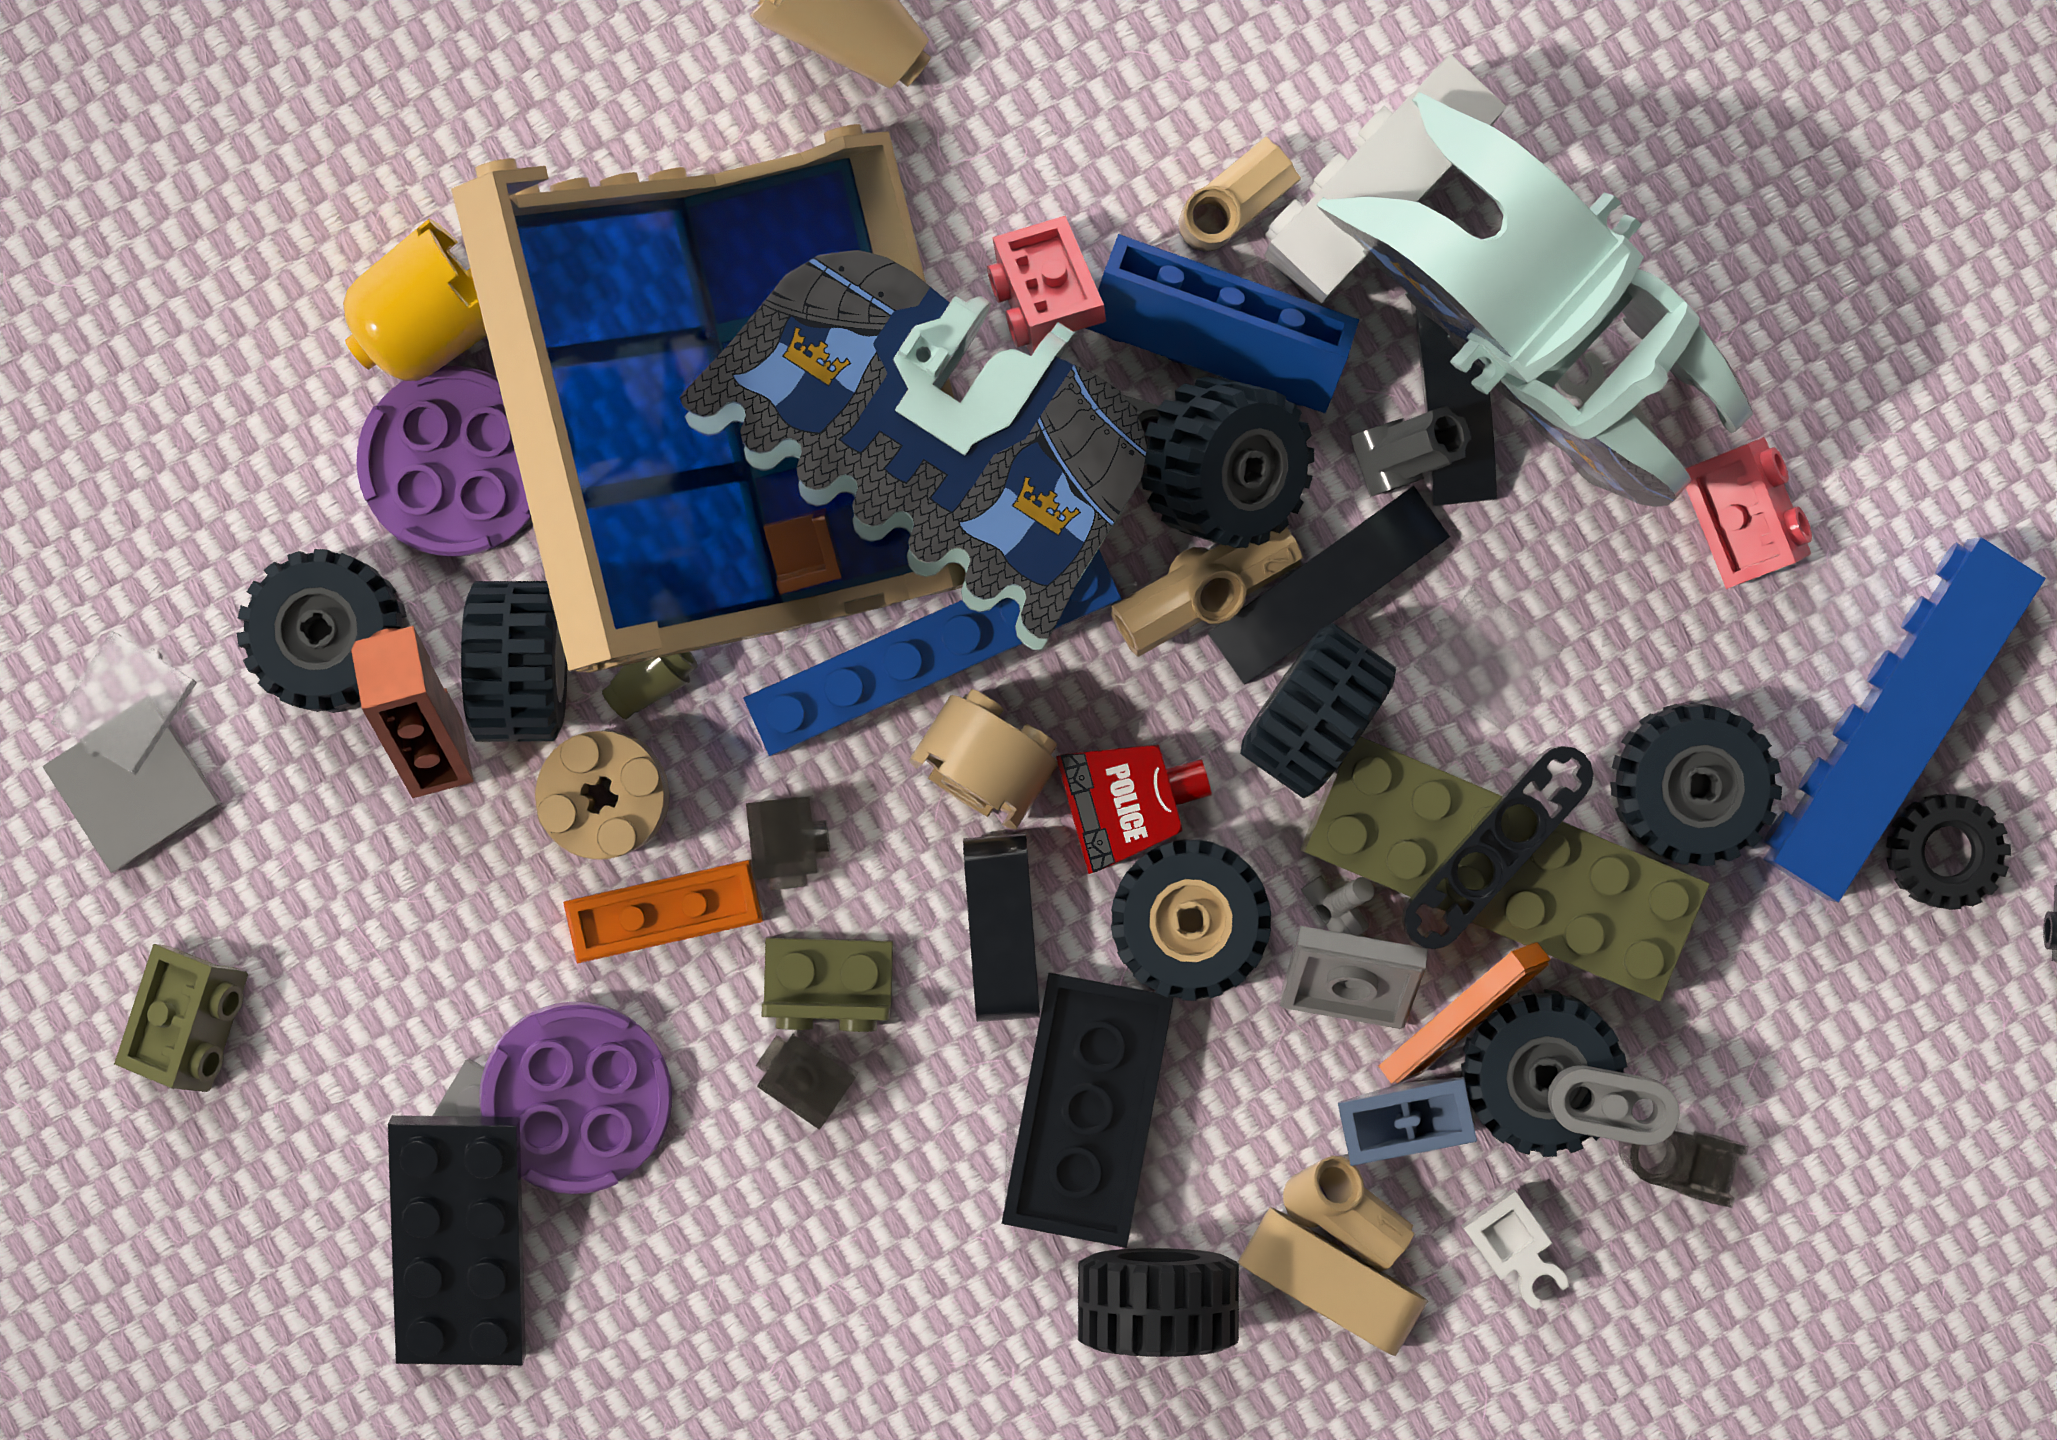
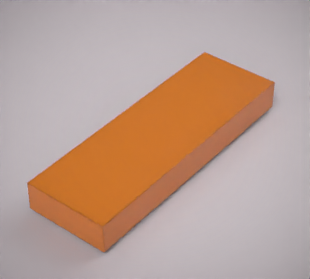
(663, 911)
(1465, 1013)

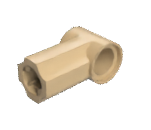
(1240, 193)
(1348, 1212)

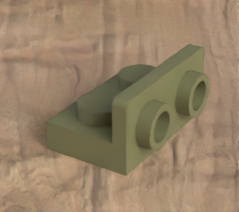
(827, 981)
(181, 1019)

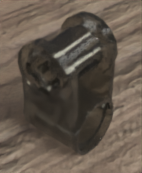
(1694, 1165)

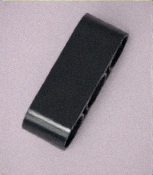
(1001, 927)

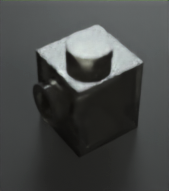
(786, 841)
(804, 1077)

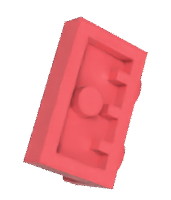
(1044, 282)
(1748, 512)

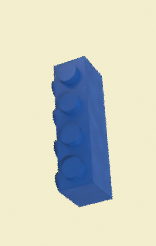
(1223, 323)

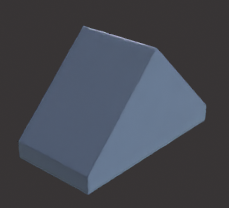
(1407, 1120)

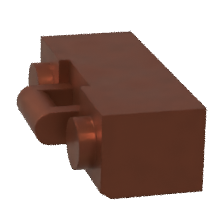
(411, 711)

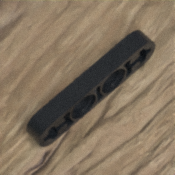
(1491, 841)

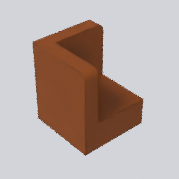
(803, 551)

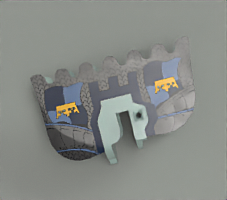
(1540, 298)
(850, 383)

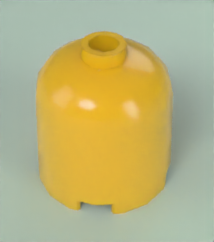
(414, 307)

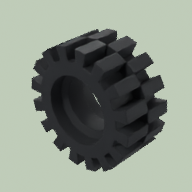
(1986, 851)

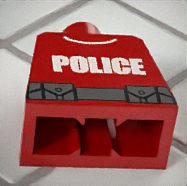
(1127, 799)

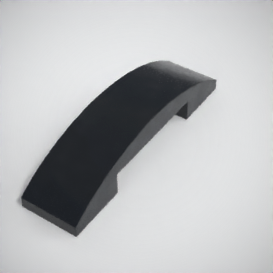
(1444, 385)
(1329, 585)

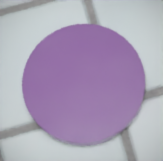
(443, 464)
(585, 1094)

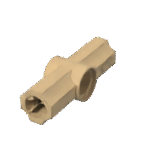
(1178, 598)

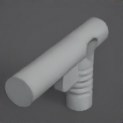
(1339, 907)

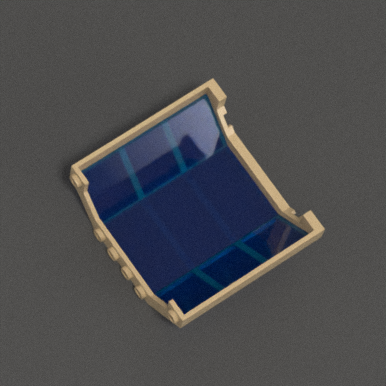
(596, 329)

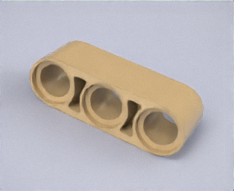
(1332, 1281)

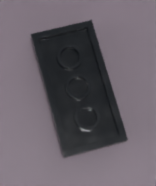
(1087, 1110)
(457, 1240)

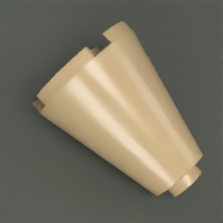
(862, 35)

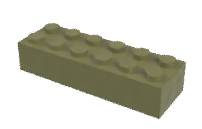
(1572, 896)

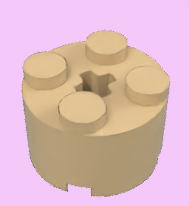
(986, 758)
(569, 810)

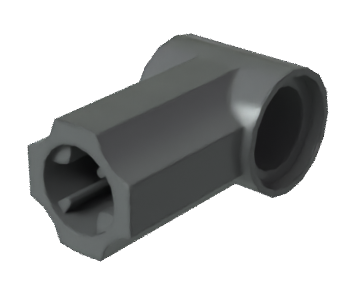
(1404, 450)

